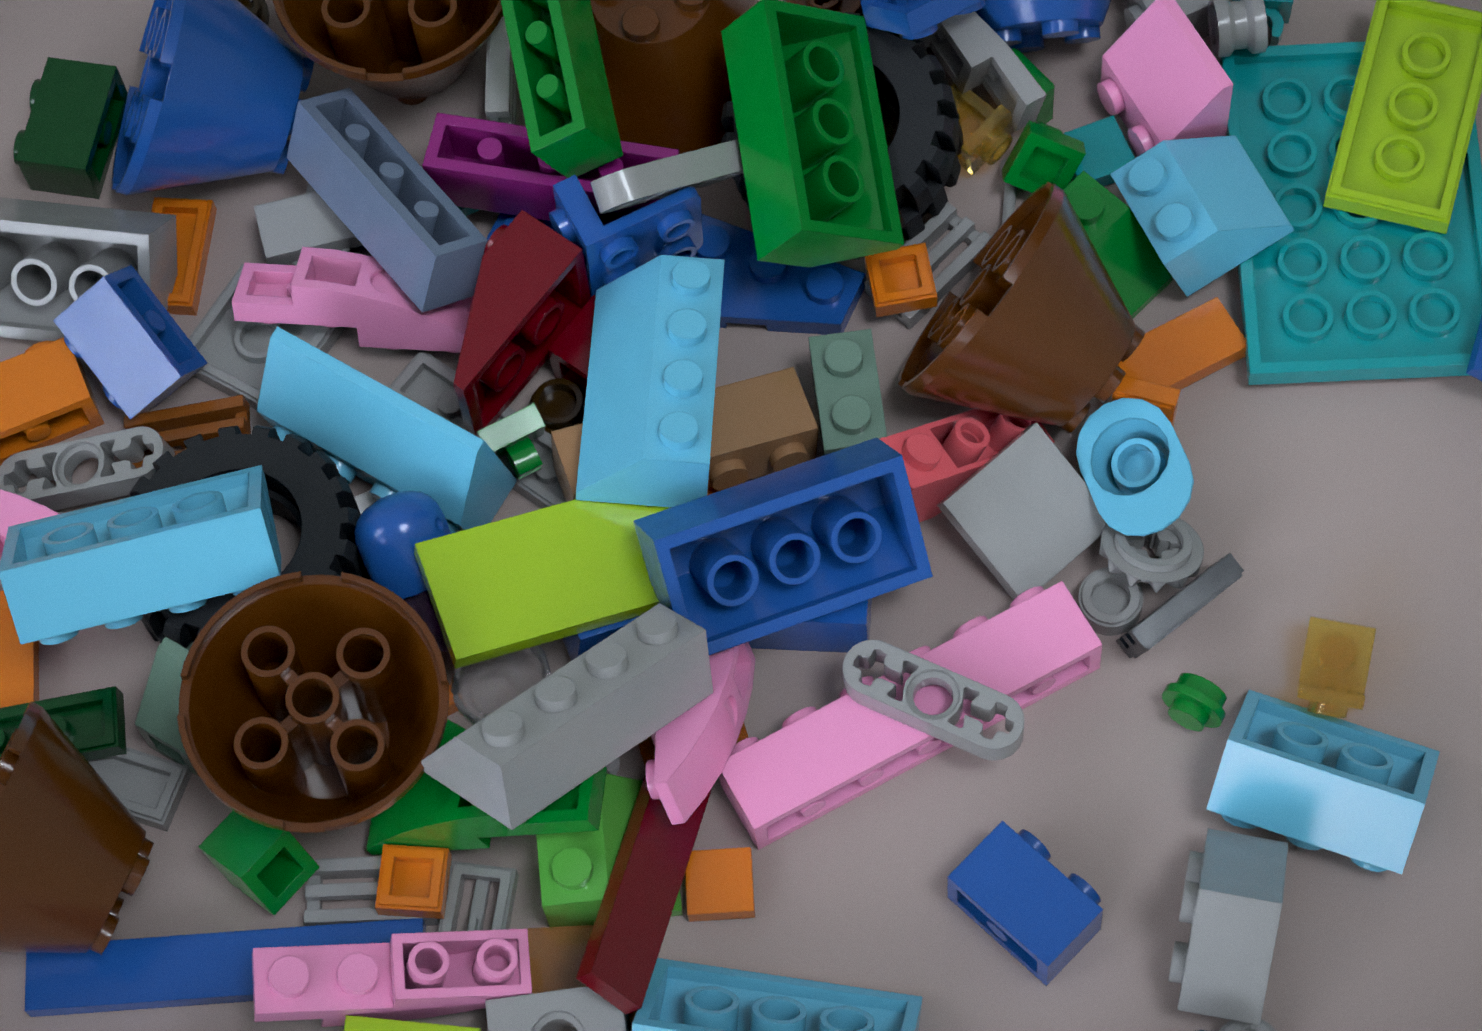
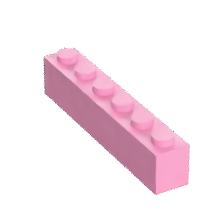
(848, 749)

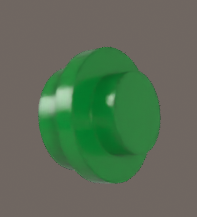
(1195, 702)

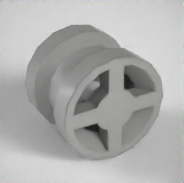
(1237, 26)

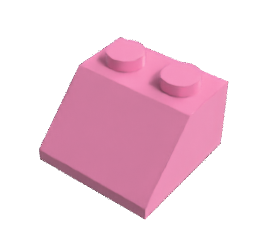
(1164, 80)

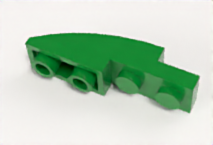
(443, 819)

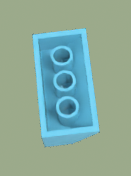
(652, 384)
(379, 433)
(139, 556)
(727, 999)

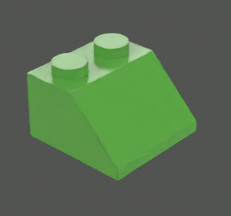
(579, 864)

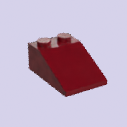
(521, 303)

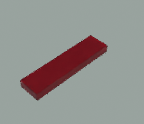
(638, 903)

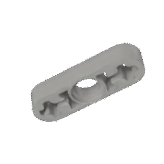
(667, 176)
(60, 460)
(984, 704)

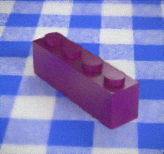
(493, 168)

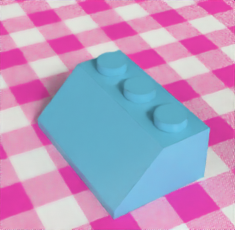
(1323, 782)

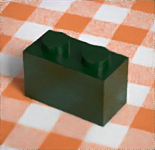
(71, 128)

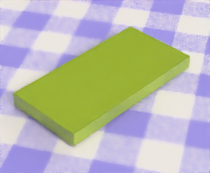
(1410, 115)
(536, 577)

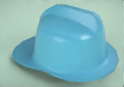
(1134, 467)

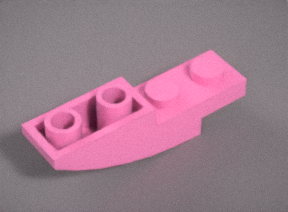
(347, 291)
(700, 741)
(393, 980)

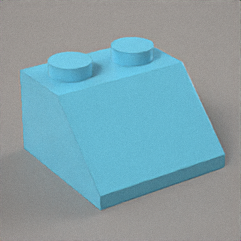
(1201, 206)

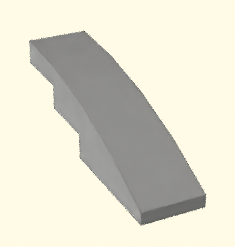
(977, 56)

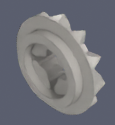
(1178, 548)

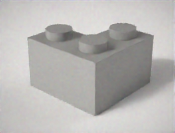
(1235, 913)

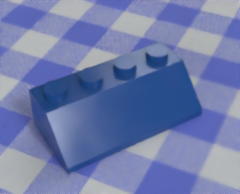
(787, 545)

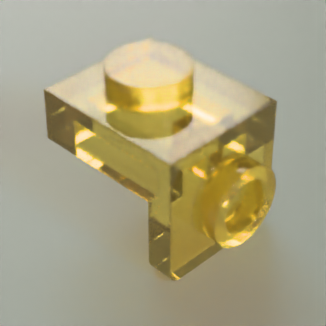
(984, 130)
(1335, 666)

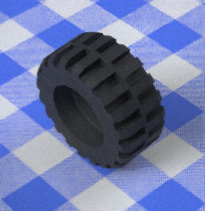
(927, 133)
(300, 488)

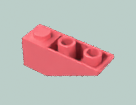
(950, 451)

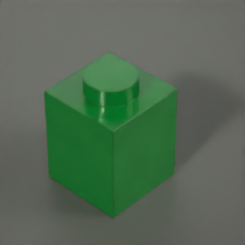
(259, 860)

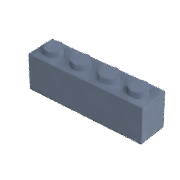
(386, 199)

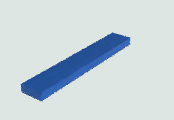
(176, 968)

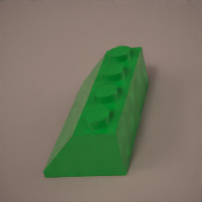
(810, 135)

